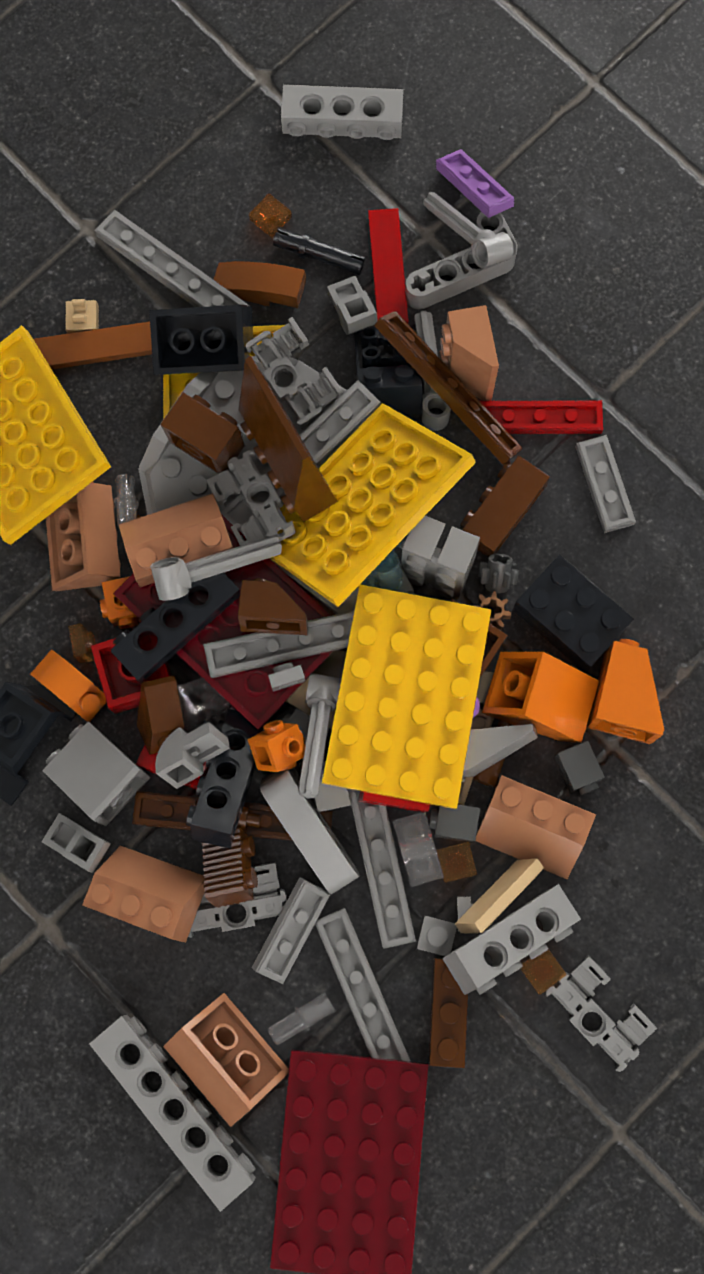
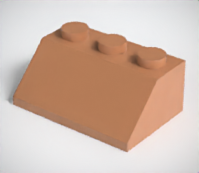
(470, 350)
(181, 531)
(83, 540)
(534, 826)
(147, 893)
(226, 1059)

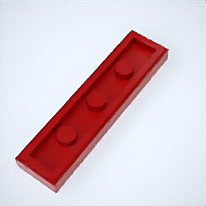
(387, 262)
(548, 416)

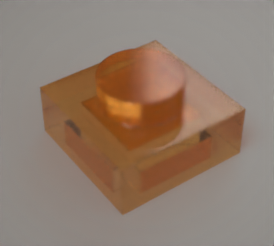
(270, 215)
(81, 643)
(456, 862)
(542, 971)

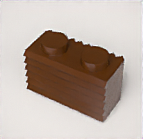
(229, 871)

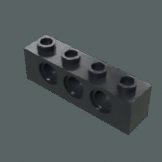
(170, 640)
(220, 825)

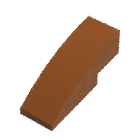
(262, 282)

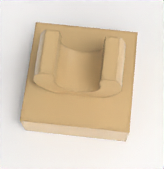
(81, 315)

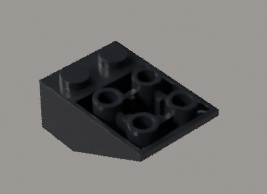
(387, 372)

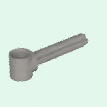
(486, 245)
(430, 399)
(174, 576)
(322, 699)

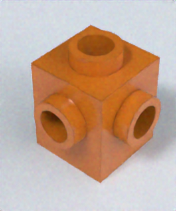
(114, 609)
(277, 746)

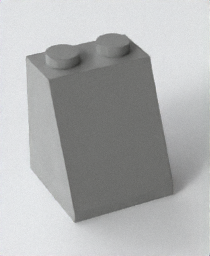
(95, 773)

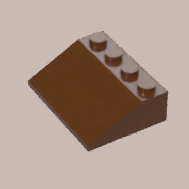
(281, 447)

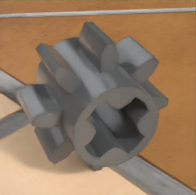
(498, 573)

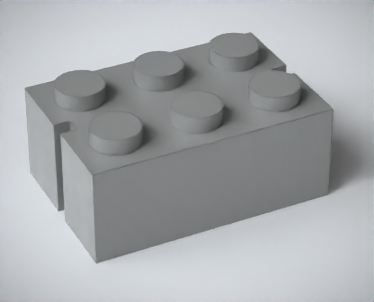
(452, 567)

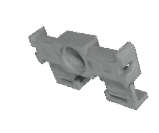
(271, 356)
(267, 514)
(264, 905)
(573, 997)

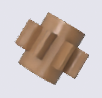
(498, 606)

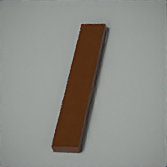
(448, 387)
(172, 812)

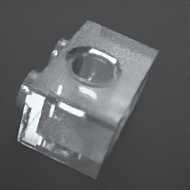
(417, 849)

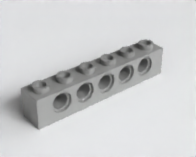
(219, 1187)

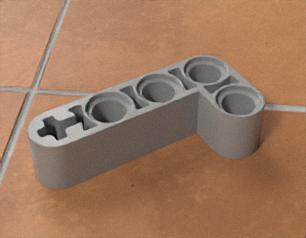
(427, 288)
(308, 830)

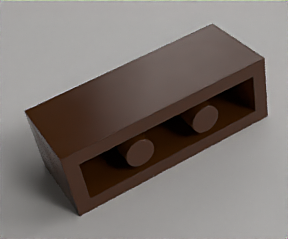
(505, 504)
(447, 1019)

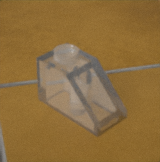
(200, 703)

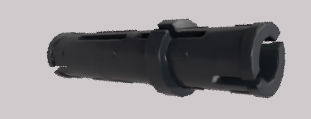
(314, 249)

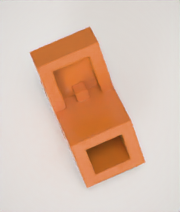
(69, 685)

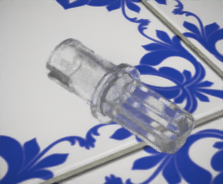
(125, 500)
(301, 1019)

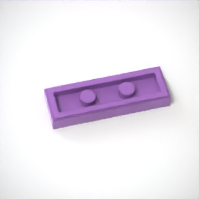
(474, 183)

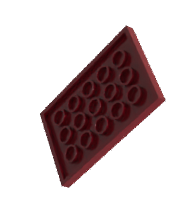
(245, 690)
(349, 1165)

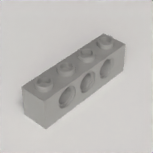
(332, 100)
(468, 960)

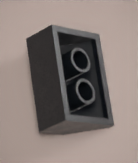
(200, 339)

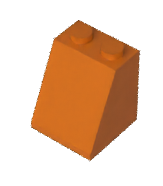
(541, 693)
(627, 695)

